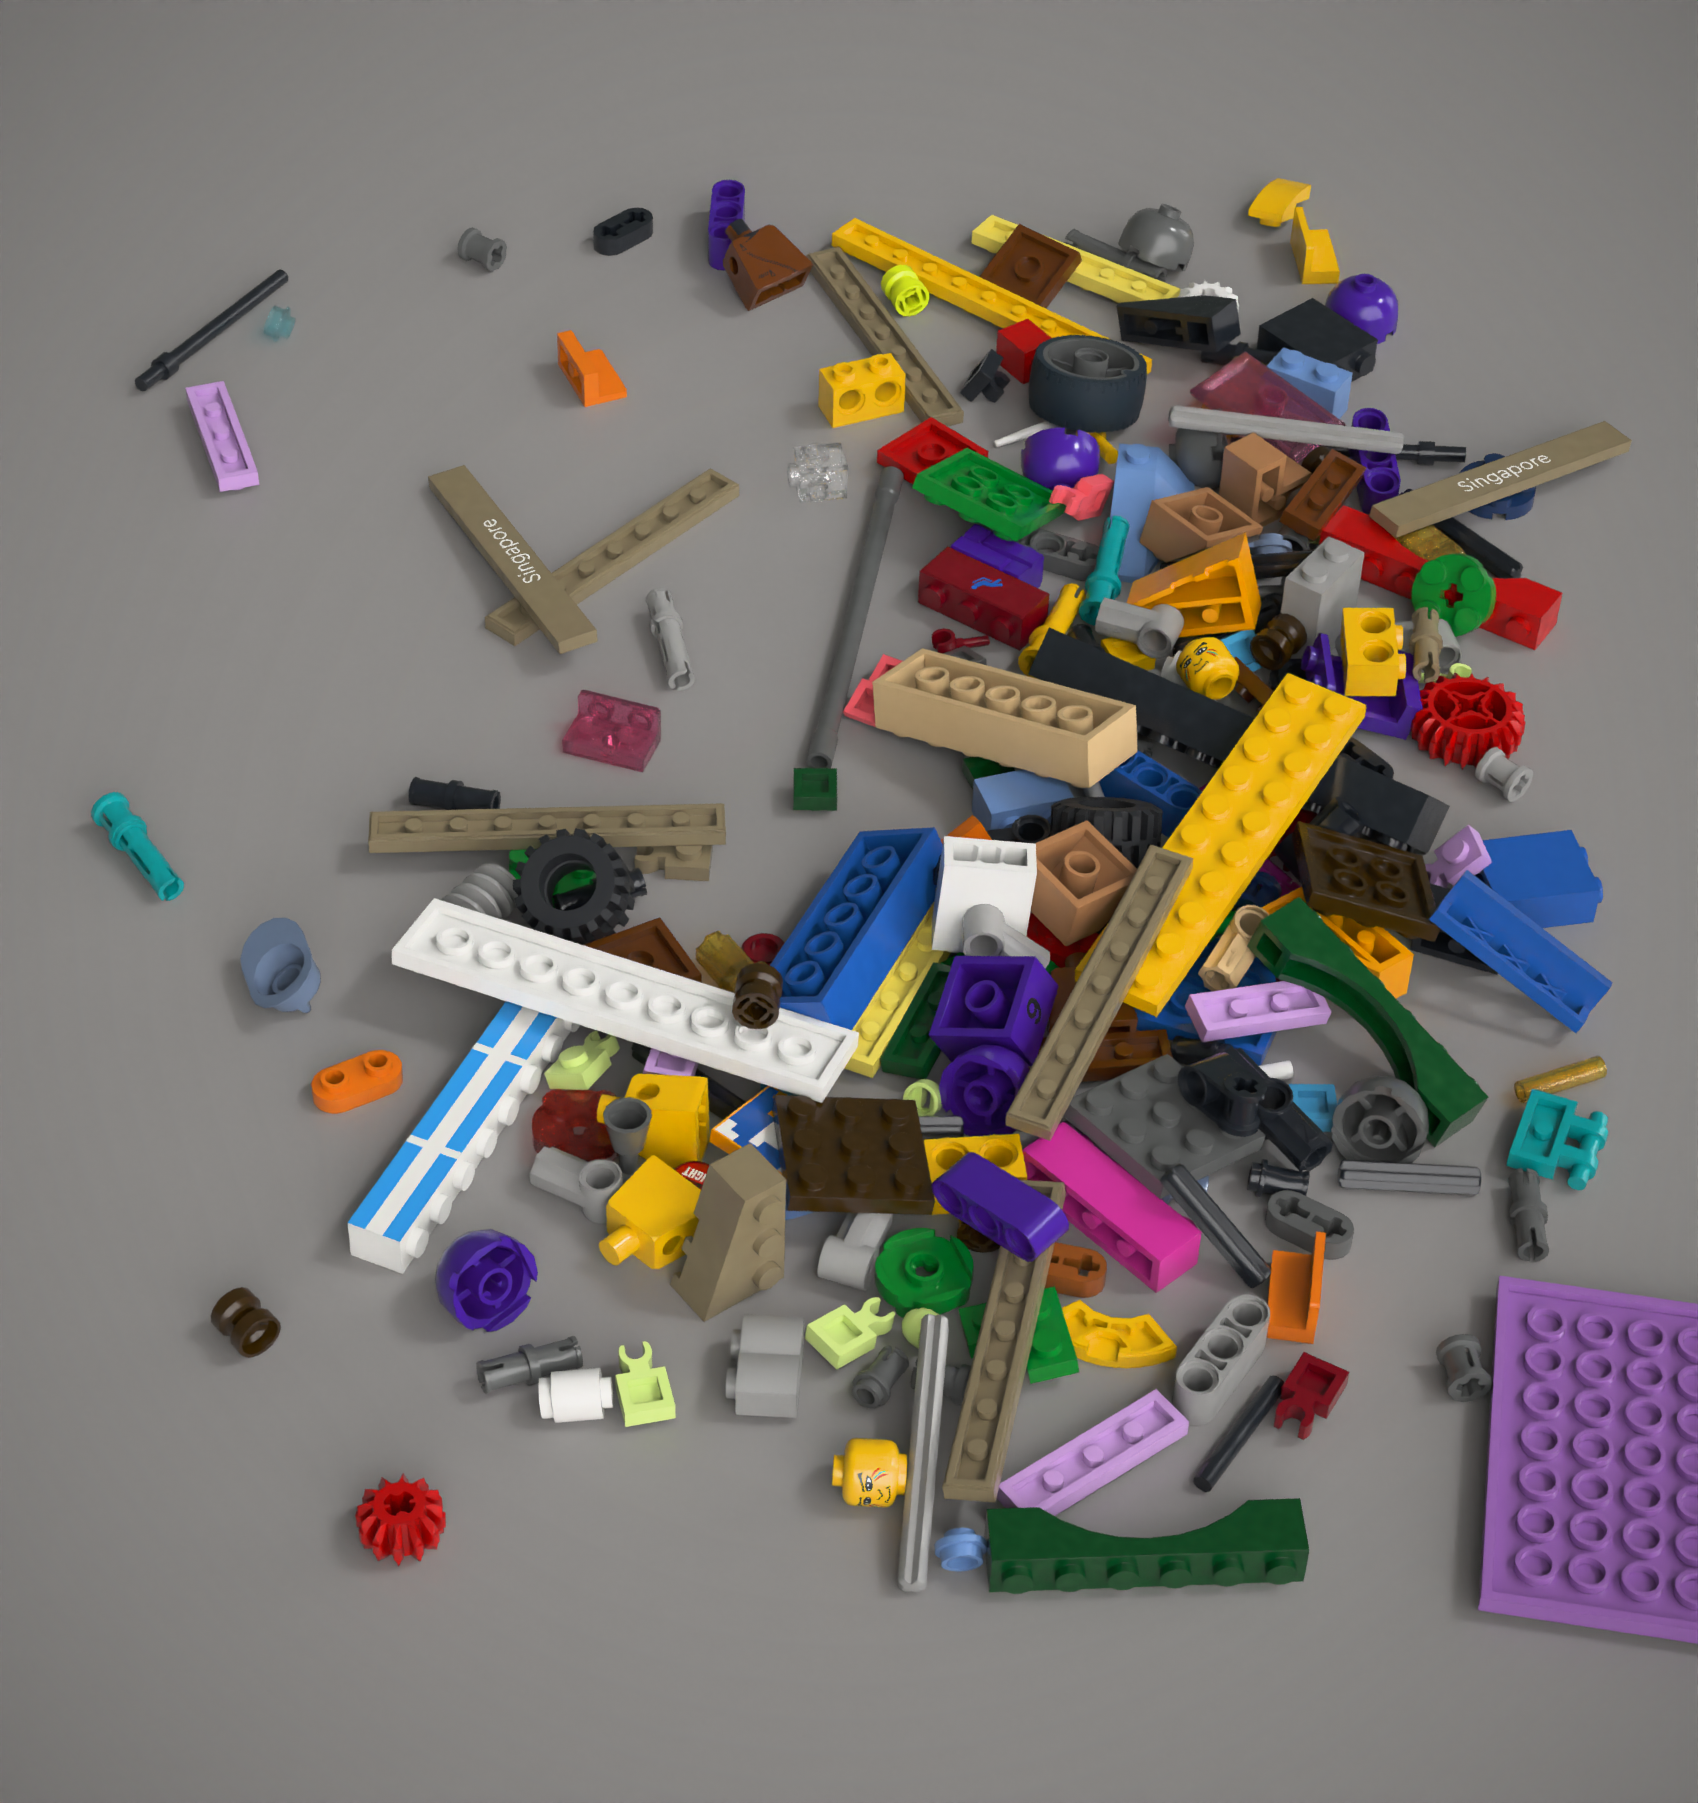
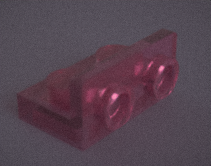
(614, 731)

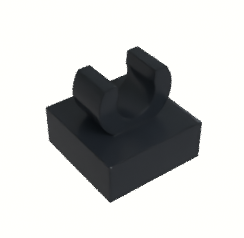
(986, 379)

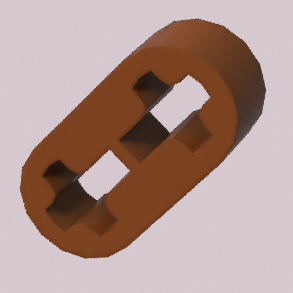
(1067, 1265)

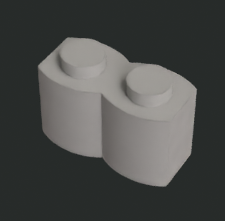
(767, 1367)

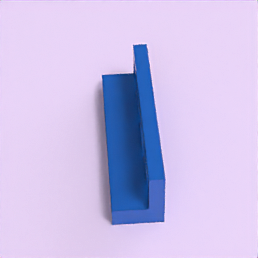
(1520, 951)

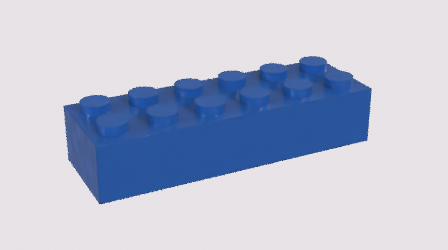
(858, 924)

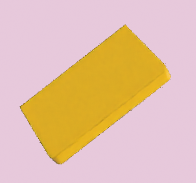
(1313, 252)

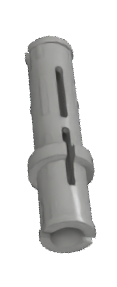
(667, 628)

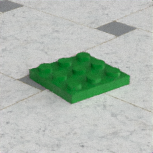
(988, 494)

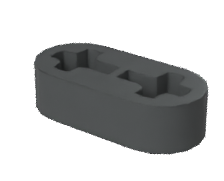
(1307, 1218)

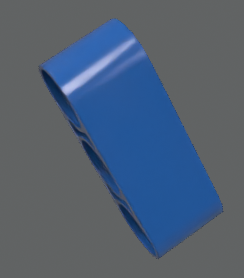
(1151, 782)

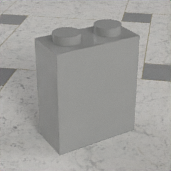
(1322, 588)

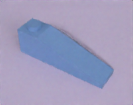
(1140, 477)

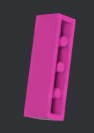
(1115, 1208)

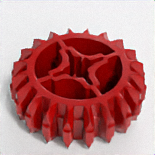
(1467, 719)

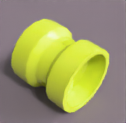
(905, 290)

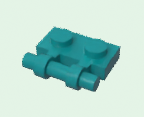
(1543, 1136)

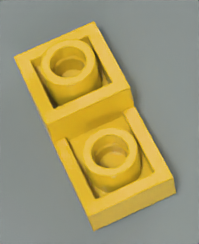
(1278, 200)

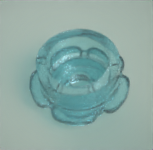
(279, 323)

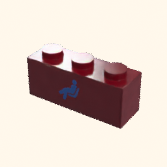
(982, 597)

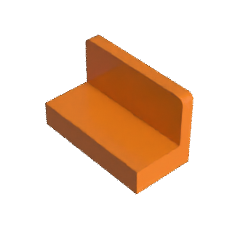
(588, 371)
(1295, 1293)

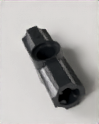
(1286, 1124)

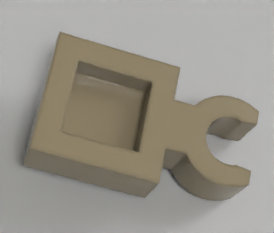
(679, 862)

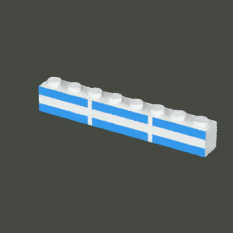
(455, 1136)

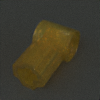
(722, 959)

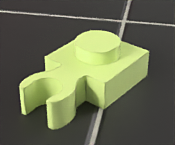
(582, 1065)
(848, 1335)
(643, 1390)

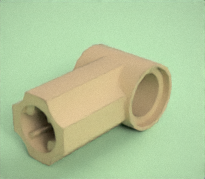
(1231, 955)

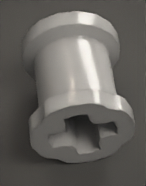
(1504, 774)

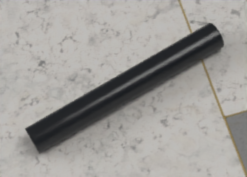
(1239, 1434)

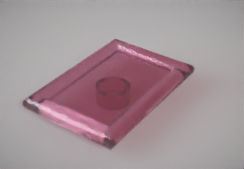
(1255, 389)

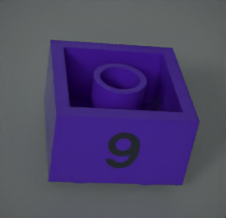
(994, 1004)

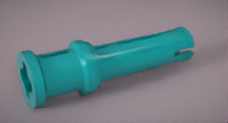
(1104, 579)
(129, 834)

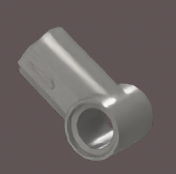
(1152, 630)
(989, 935)
(577, 1180)
(853, 1252)

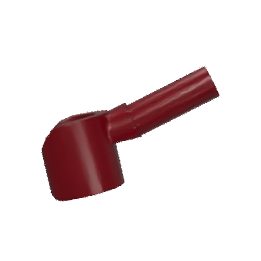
(945, 641)

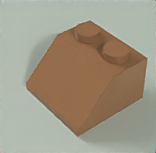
(1192, 523)
(1078, 882)

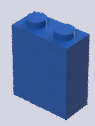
(1544, 877)

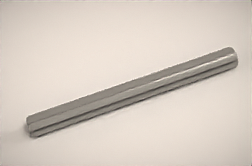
(1286, 429)
(923, 1454)

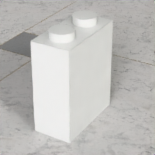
(977, 874)

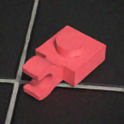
(1086, 497)

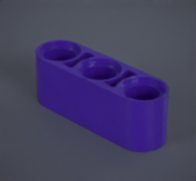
(725, 208)
(1382, 474)
(1000, 1206)

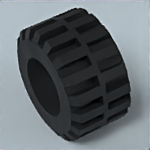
(1124, 822)
(554, 861)

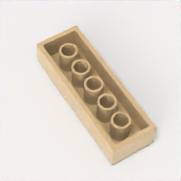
(1005, 717)

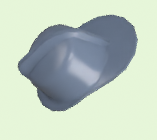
(280, 966)

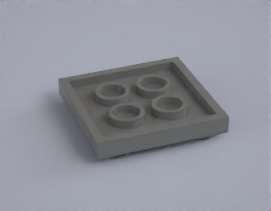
(1152, 1127)

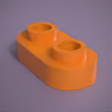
(357, 1081)

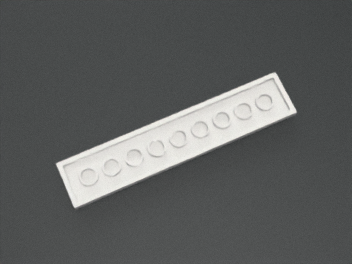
(622, 999)

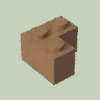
(1259, 478)

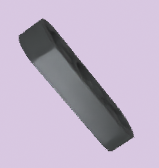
(1080, 554)

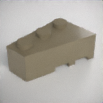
(737, 1234)

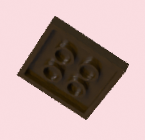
(1364, 881)
(852, 1155)

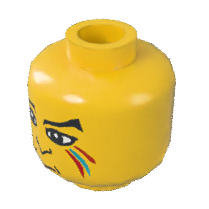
(1208, 668)
(870, 1472)

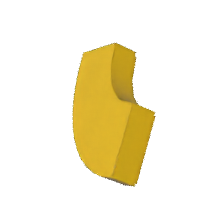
(1116, 1340)

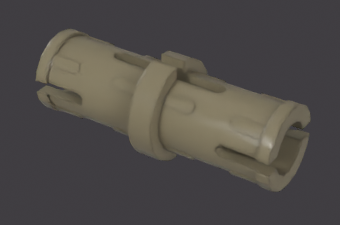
(1425, 644)

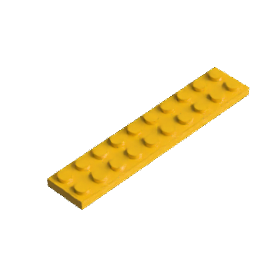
(1241, 822)

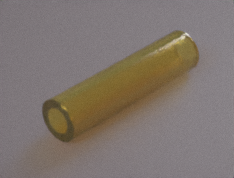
(1562, 1078)

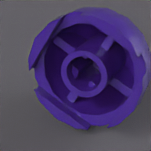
(1366, 303)
(1059, 458)
(983, 1087)
(485, 1279)

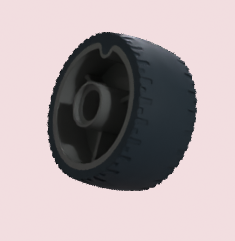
(1087, 383)

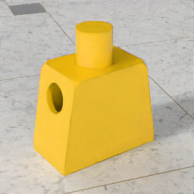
(679, 1116)
(650, 1216)

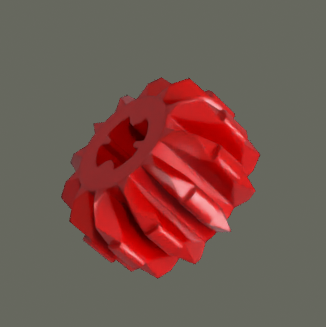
(400, 1519)

